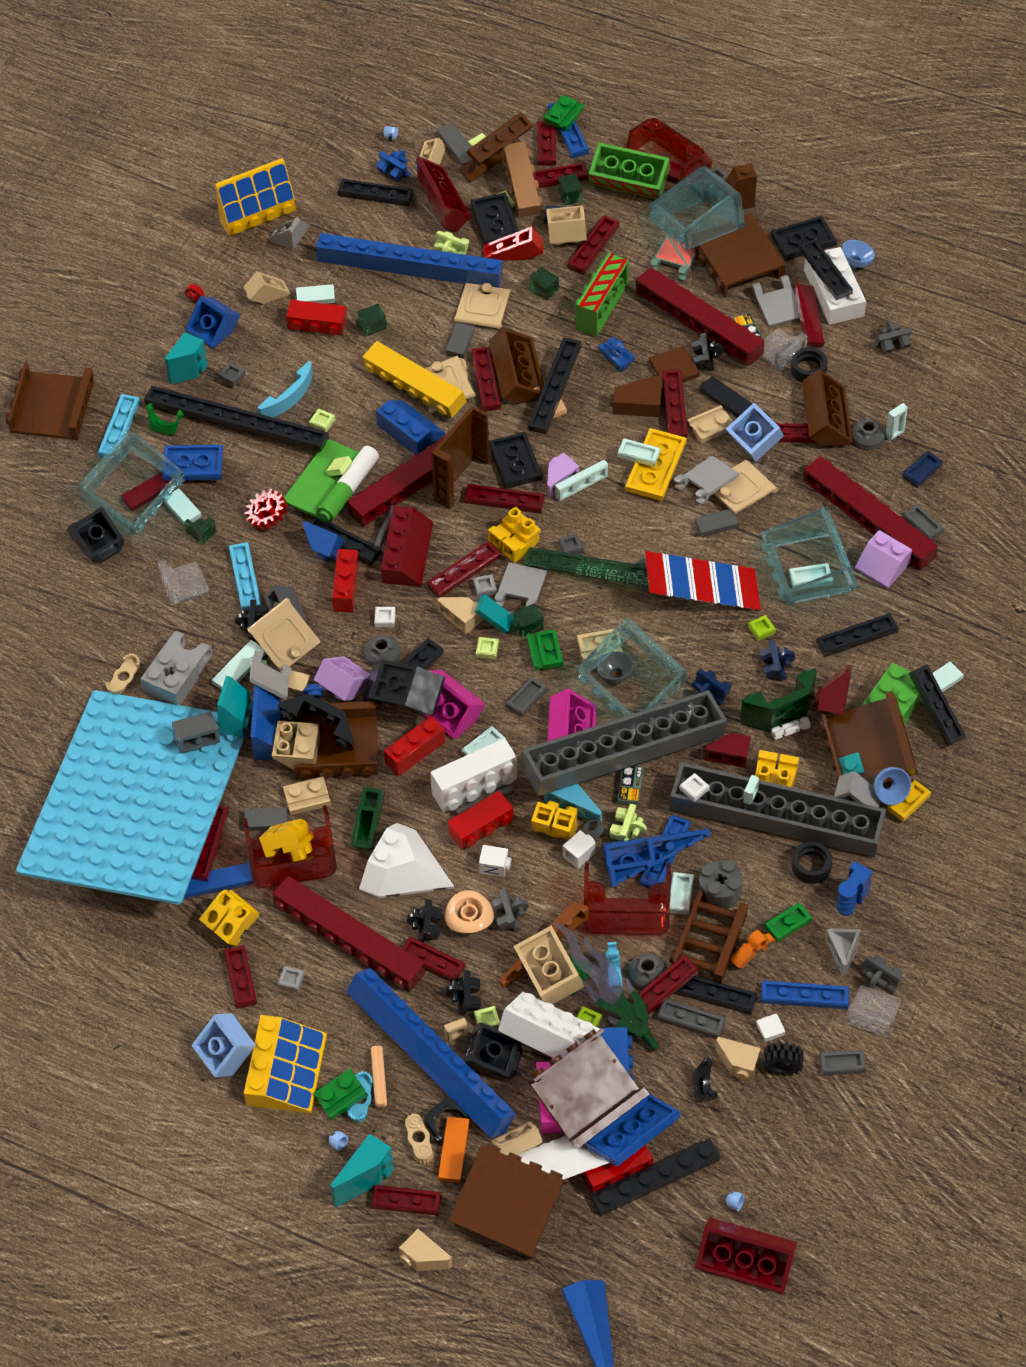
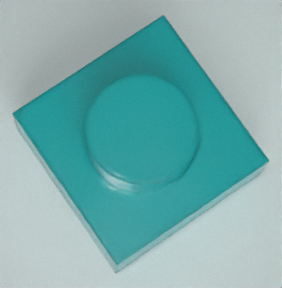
(852, 763)

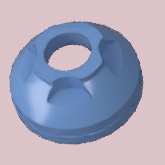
(858, 250)
(899, 789)

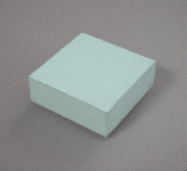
(751, 789)

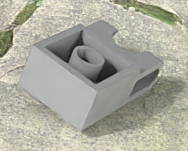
(175, 670)

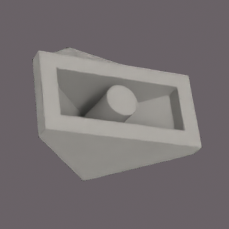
(289, 233)
(843, 946)

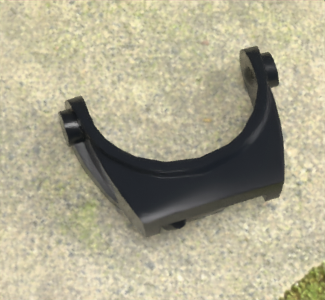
(702, 1073)
(444, 1106)

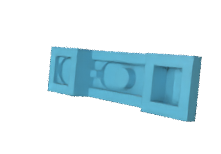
(274, 407)

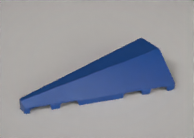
(632, 856)
(590, 1312)

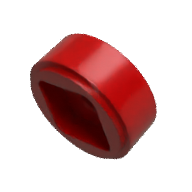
(194, 292)

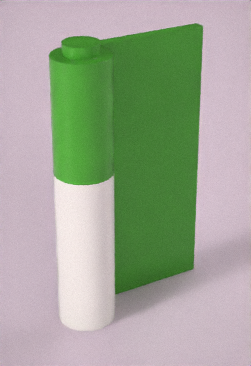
(324, 494)

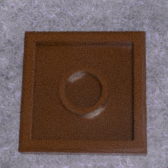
(675, 360)

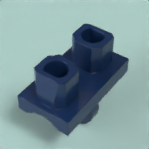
(779, 659)
(707, 681)

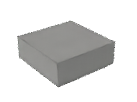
(484, 585)
(291, 979)

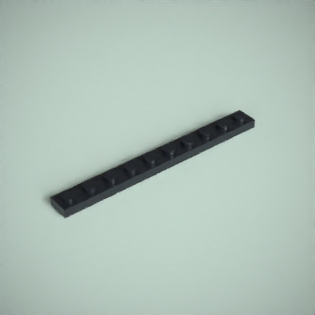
(237, 418)

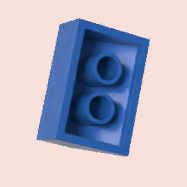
(407, 426)
(264, 723)

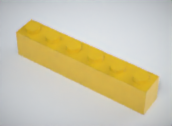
(414, 379)

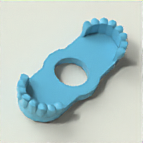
(359, 1111)

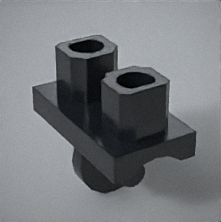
(708, 350)
(255, 612)
(421, 921)
(461, 991)

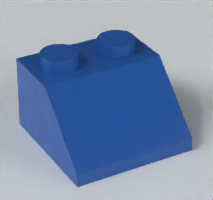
(212, 321)

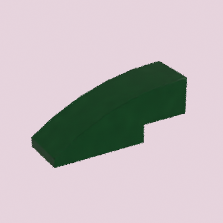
(367, 818)

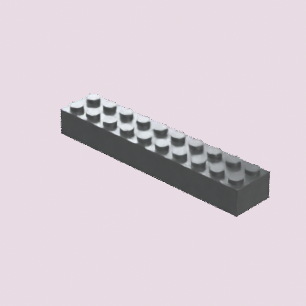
(623, 742)
(782, 810)

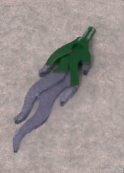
(611, 995)

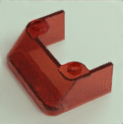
(672, 141)
(274, 869)
(627, 914)

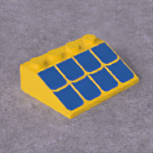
(254, 197)
(284, 1065)

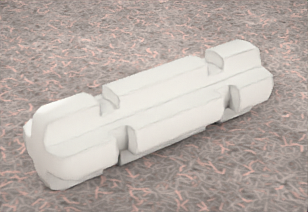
(790, 727)

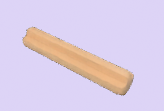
(378, 1076)

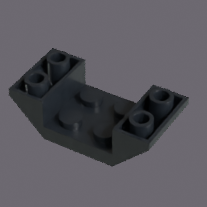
(404, 686)
(294, 708)

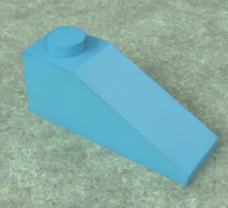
(575, 797)

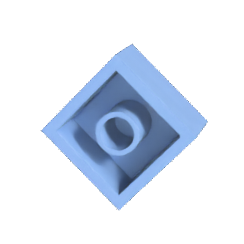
(754, 432)
(223, 1045)

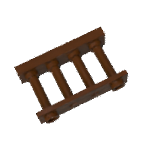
(490, 149)
(731, 935)

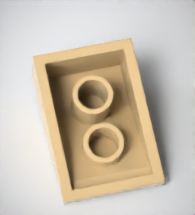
(549, 966)

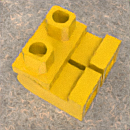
(514, 534)
(786, 770)
(554, 820)
(289, 836)
(229, 916)

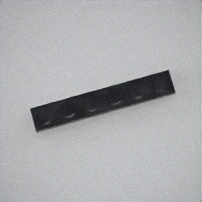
(554, 385)
(655, 1177)

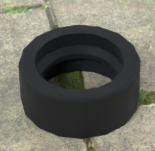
(804, 355)
(812, 848)

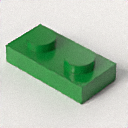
(788, 922)

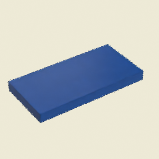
(633, 1130)

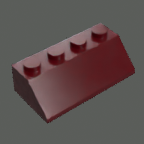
(442, 194)
(406, 547)
(746, 1255)

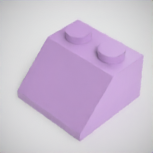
(883, 559)
(342, 678)

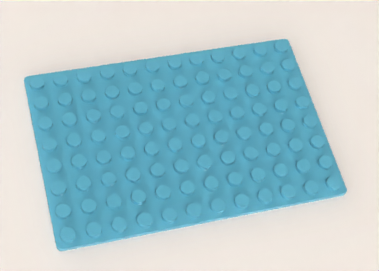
(128, 804)

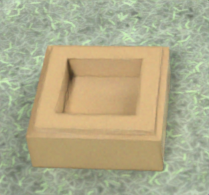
(298, 682)
(455, 1029)

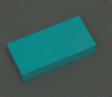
(494, 613)

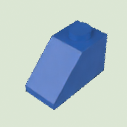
(323, 541)

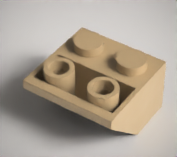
(296, 743)

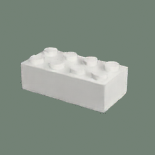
(844, 308)
(474, 775)
(542, 1025)

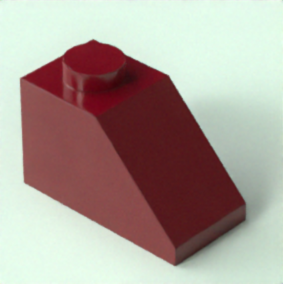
(729, 750)

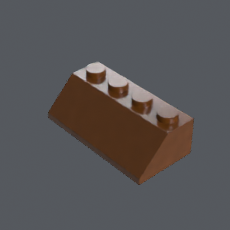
(516, 366)
(826, 410)

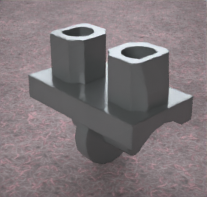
(892, 334)
(507, 904)
(881, 974)

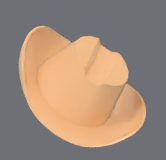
(468, 912)

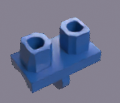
(396, 163)
(617, 353)

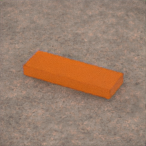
(453, 1149)

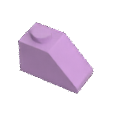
(559, 470)

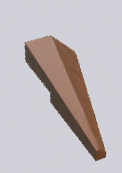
(571, 918)

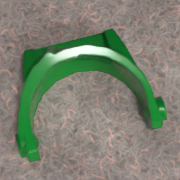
(161, 426)

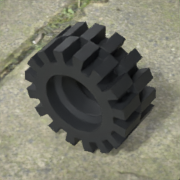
(783, 1059)

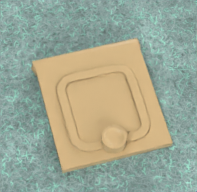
(482, 308)
(454, 374)
(746, 488)
(284, 634)

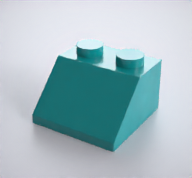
(186, 359)
(234, 708)

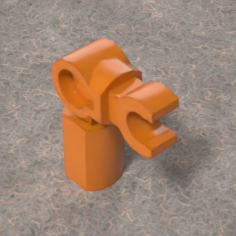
(748, 950)

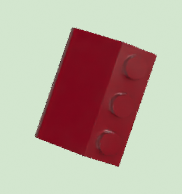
(834, 692)

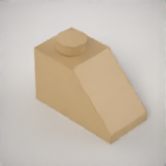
(265, 288)
(459, 612)
(738, 1058)
(423, 1253)

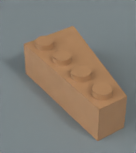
(521, 179)

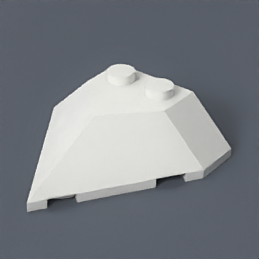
(402, 866)

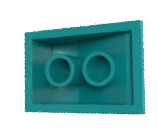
(365, 1169)

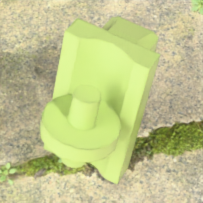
(448, 243)
(630, 825)

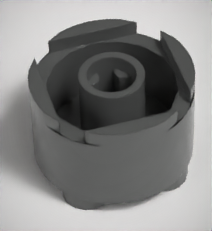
(721, 883)

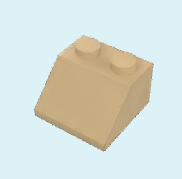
(566, 225)

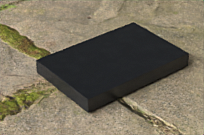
(494, 217)
(791, 236)
(515, 460)

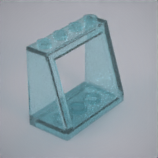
(696, 188)
(130, 442)
(804, 528)
(622, 632)

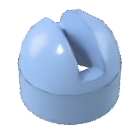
(390, 132)
(338, 1140)
(735, 1200)

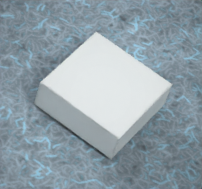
(384, 617)
(694, 787)
(770, 1027)

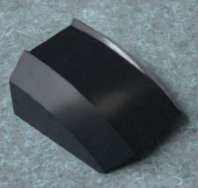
(97, 536)
(493, 1052)

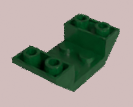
(764, 716)

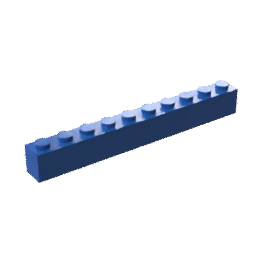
(408, 260)
(431, 1053)

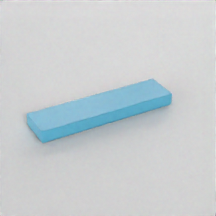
(120, 422)
(244, 575)

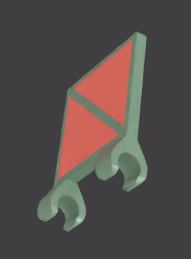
(674, 255)

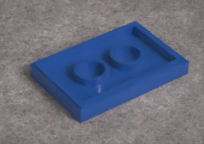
(196, 461)

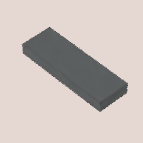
(455, 142)
(691, 1018)

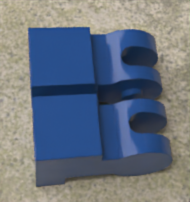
(853, 889)

